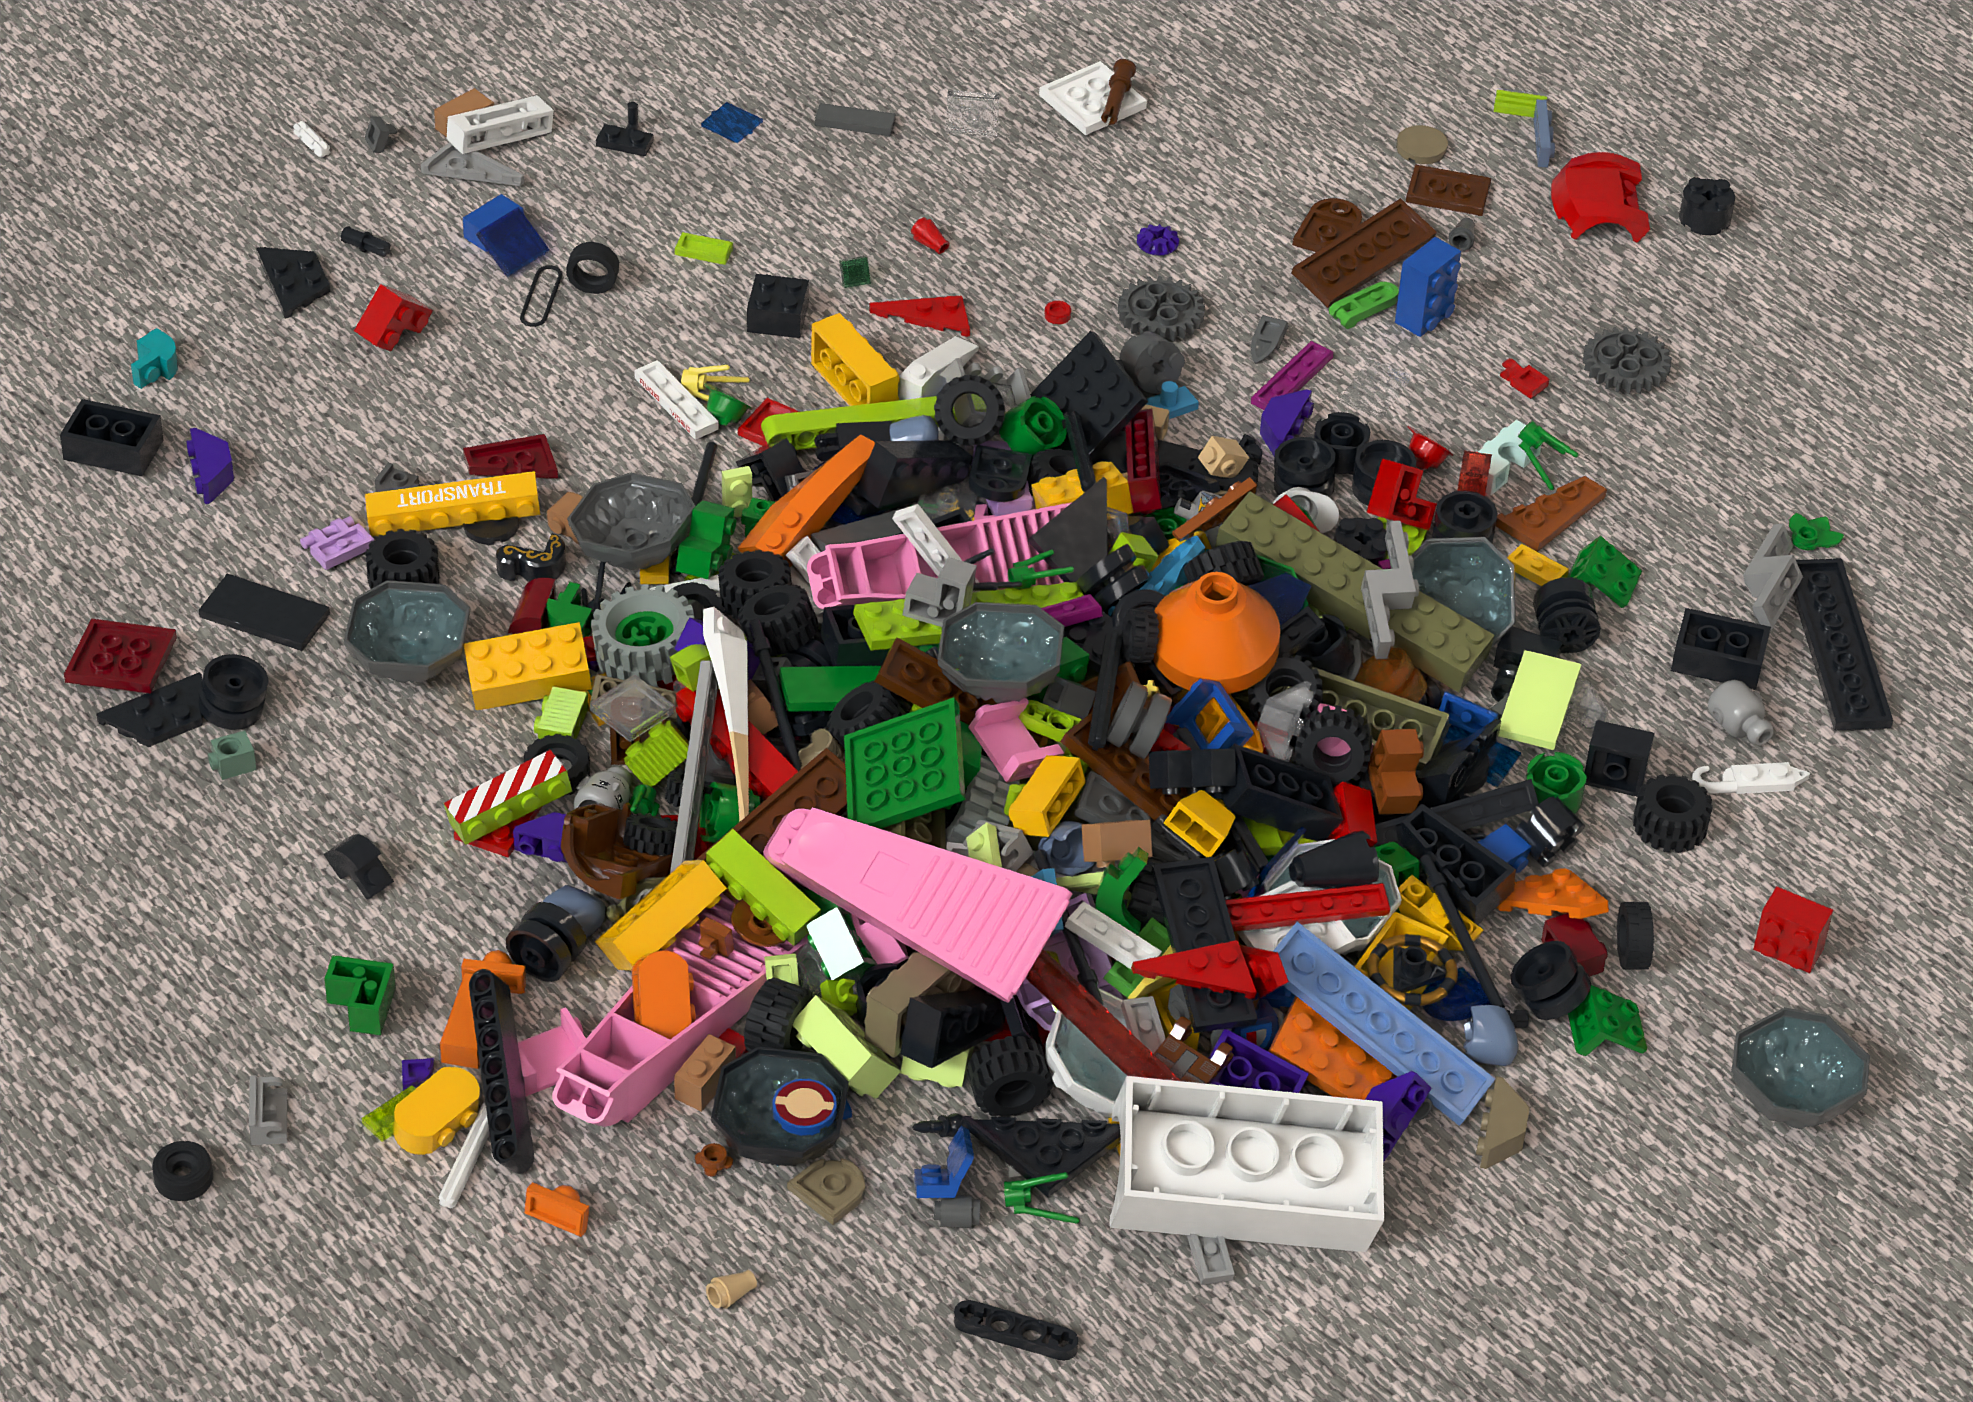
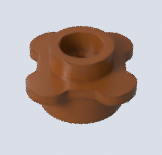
(713, 1152)

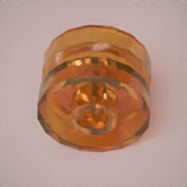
(1394, 675)

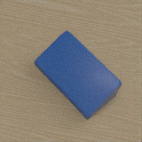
(1465, 713)

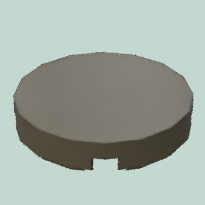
(1422, 144)

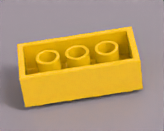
(851, 363)
(527, 665)
(662, 914)

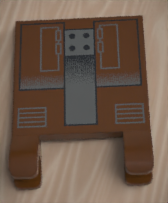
(1187, 1062)

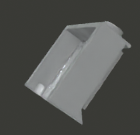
(971, 408)

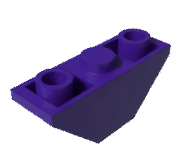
(1285, 417)
(211, 463)
(541, 837)
(1400, 1102)

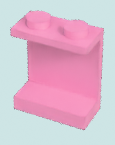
(1008, 740)
(547, 1051)

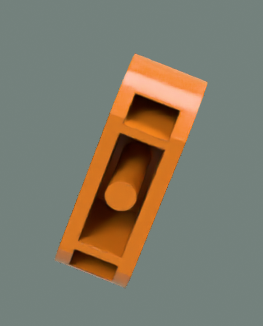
(662, 993)

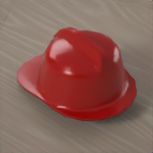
(1427, 451)

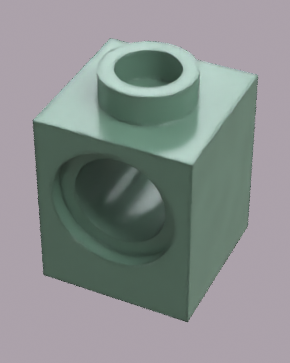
(232, 755)

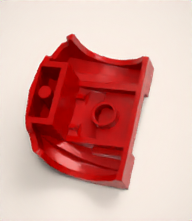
(1599, 191)

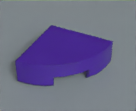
(416, 1071)

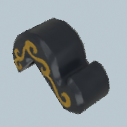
(532, 563)

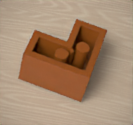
(1394, 771)

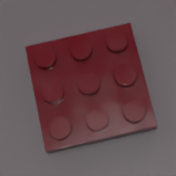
(120, 656)

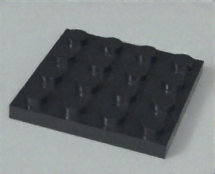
(1096, 388)

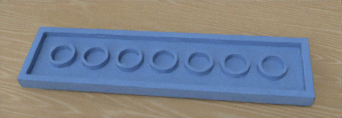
(1380, 1023)

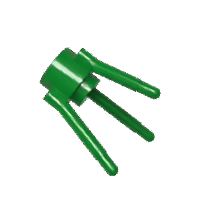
(1533, 436)
(1027, 576)
(643, 800)
(1019, 1193)

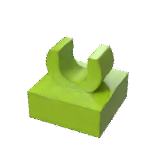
(840, 994)

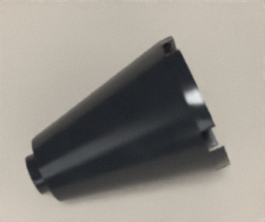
(1337, 864)

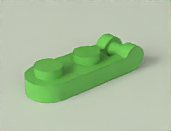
(1364, 303)

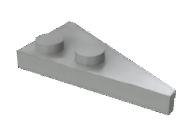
(470, 166)

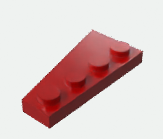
(1264, 969)

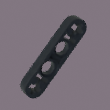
(1017, 1326)

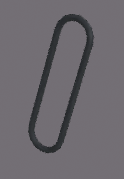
(531, 292)

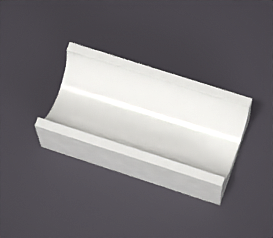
(1249, 1164)

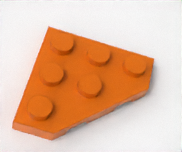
(1556, 892)

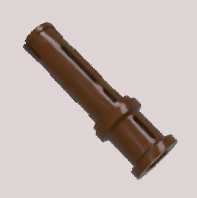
(1119, 83)

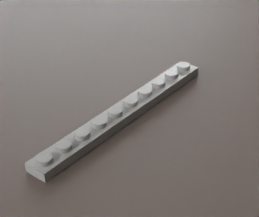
(1208, 1253)

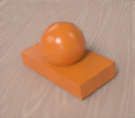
(501, 965)
(557, 1207)

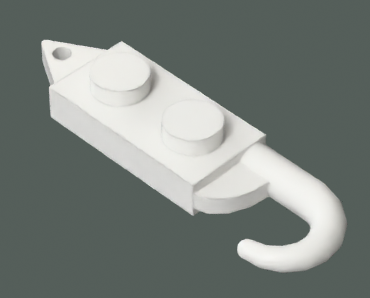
(1754, 778)

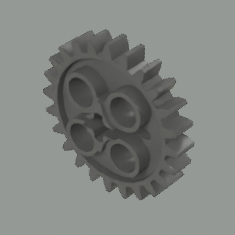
(1176, 308)
(1627, 360)

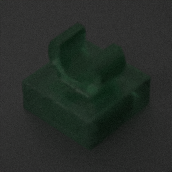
(854, 271)

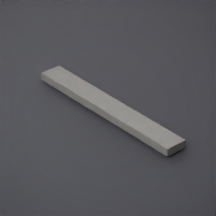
(695, 765)

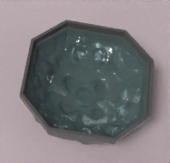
(1469, 579)
(407, 630)
(1001, 650)
(1799, 1067)

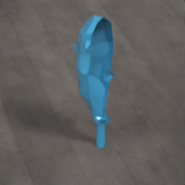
(1170, 571)

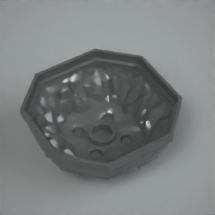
(632, 520)

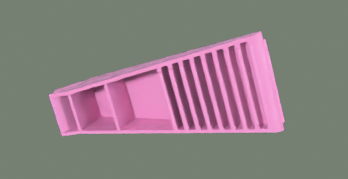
(887, 565)
(938, 902)
(603, 1075)

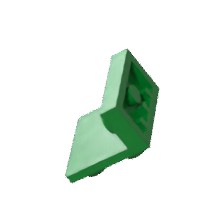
(1607, 570)
(1606, 1017)

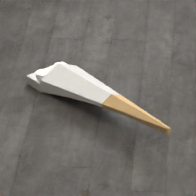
(730, 663)

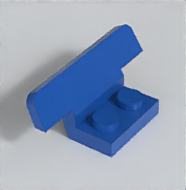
(944, 1183)

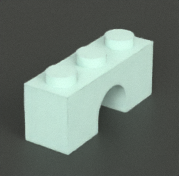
(1504, 451)

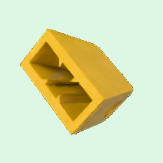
(1201, 821)

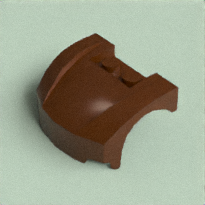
(597, 852)

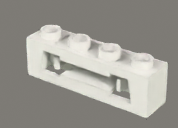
(499, 124)

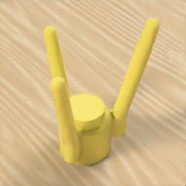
(695, 378)

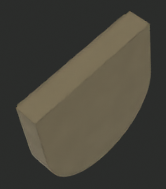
(830, 1187)

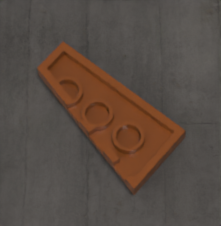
(1551, 514)

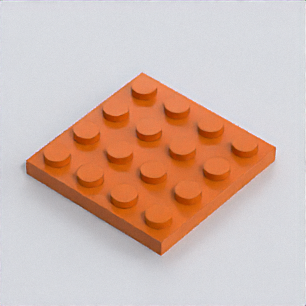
(1326, 1054)

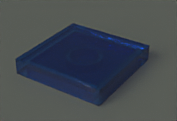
(512, 242)

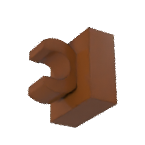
(715, 939)

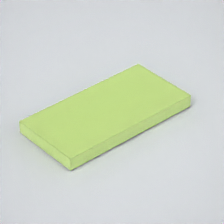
(1539, 699)

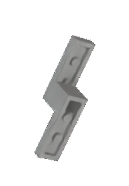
(1772, 576)
(1389, 589)

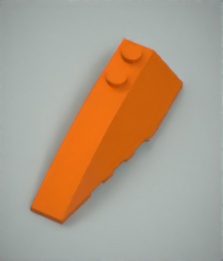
(810, 503)

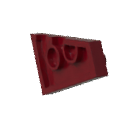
(512, 457)

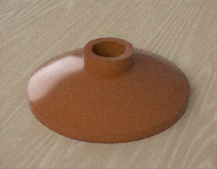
(751, 928)

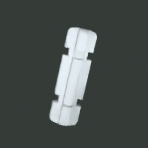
(311, 139)

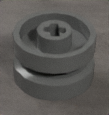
(1142, 721)

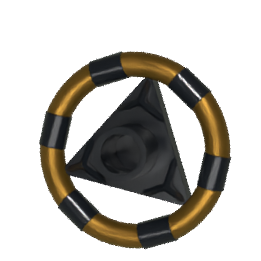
(1413, 969)

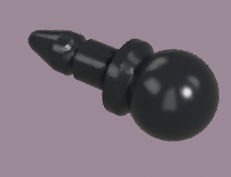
(943, 1125)

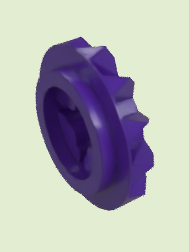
(1158, 246)

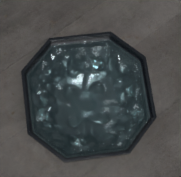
(745, 1111)

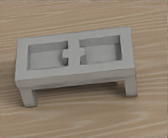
(1012, 845)
(267, 1111)

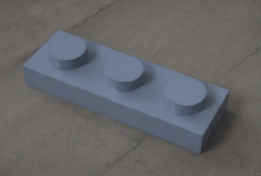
(1543, 133)

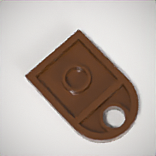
(1325, 224)

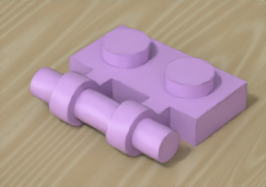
(337, 542)

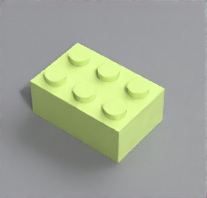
(844, 1046)

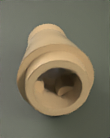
(727, 1289)

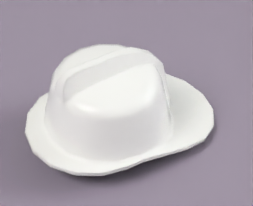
(1319, 506)

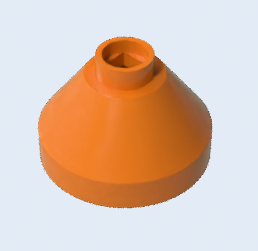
(1216, 634)

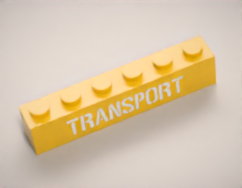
(453, 503)

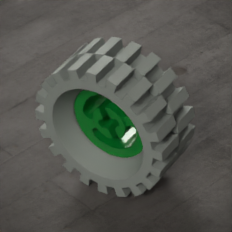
(640, 633)

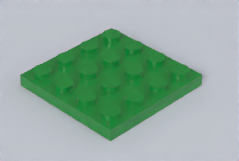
(905, 766)

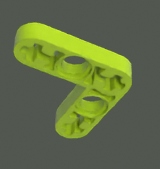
(1036, 724)

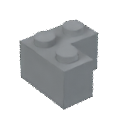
(938, 598)

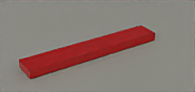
(1308, 907)

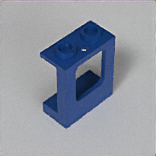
(1200, 693)

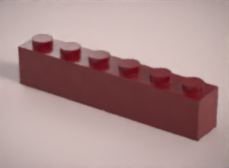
(1143, 462)

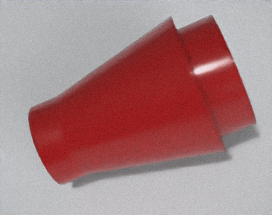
(929, 235)

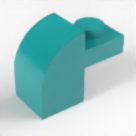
(156, 358)

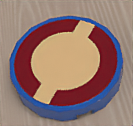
(804, 1106)

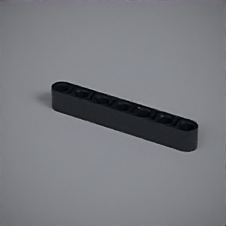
(501, 1071)

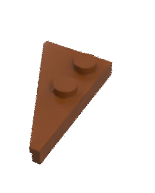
(1216, 510)

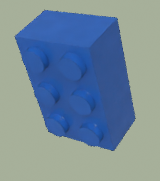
(1428, 287)

